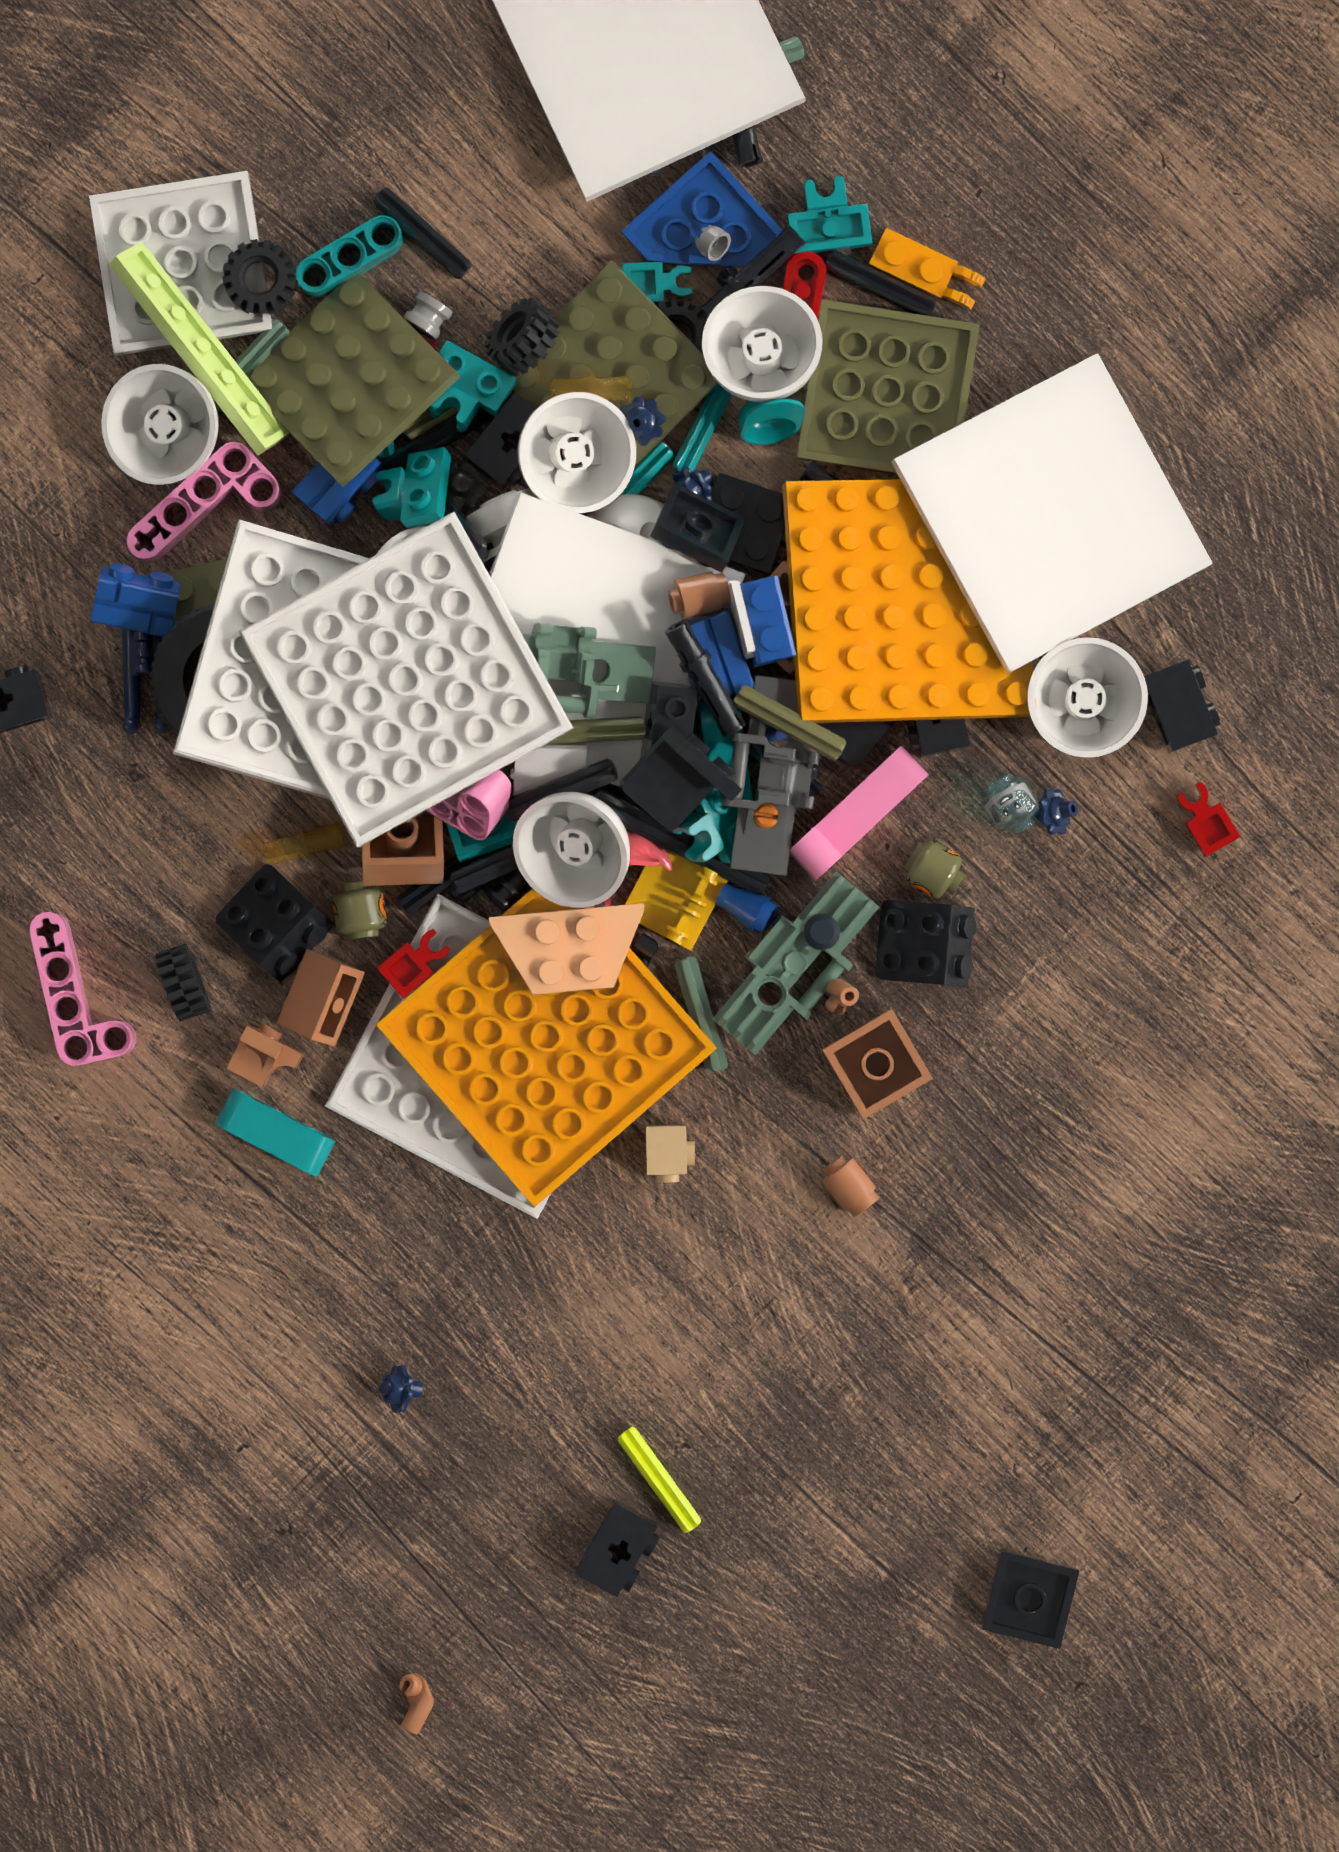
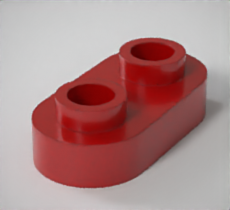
(810, 290)

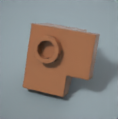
(261, 1054)

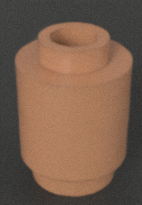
(699, 594)
(849, 1185)

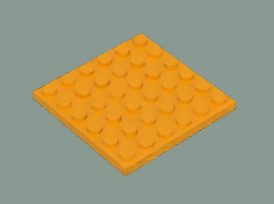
(882, 615)
(546, 1072)

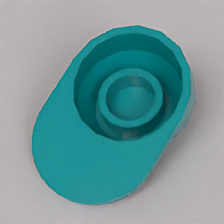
(770, 421)

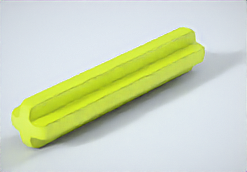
(659, 1479)

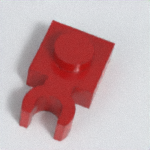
(1210, 826)
(409, 967)

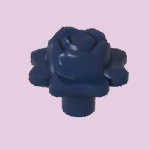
(644, 419)
(695, 481)
(1055, 811)
(399, 1388)

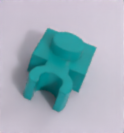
(654, 282)

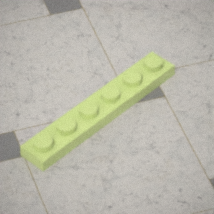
(198, 347)

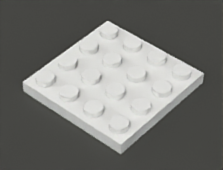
(190, 234)

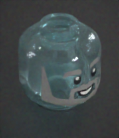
(1010, 803)

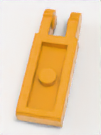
(922, 268)

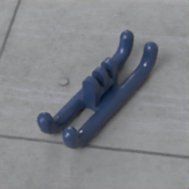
(138, 655)

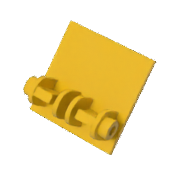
(678, 899)

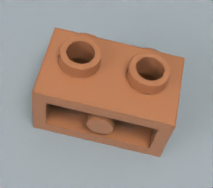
(320, 997)

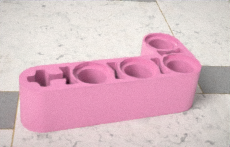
(197, 508)
(476, 807)
(858, 813)
(72, 987)

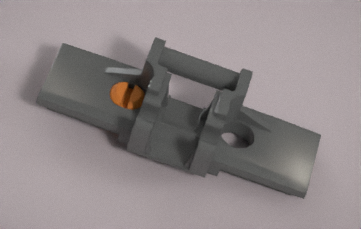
(783, 784)

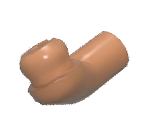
(841, 996)
(419, 1699)

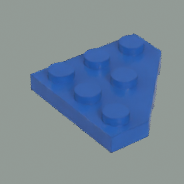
(699, 199)

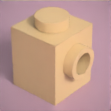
(668, 1152)

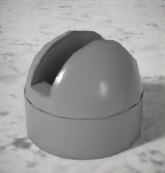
(713, 242)

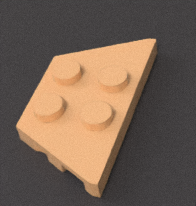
(569, 946)

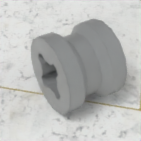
(427, 315)

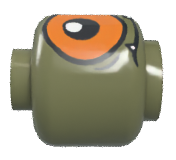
(933, 869)
(359, 911)

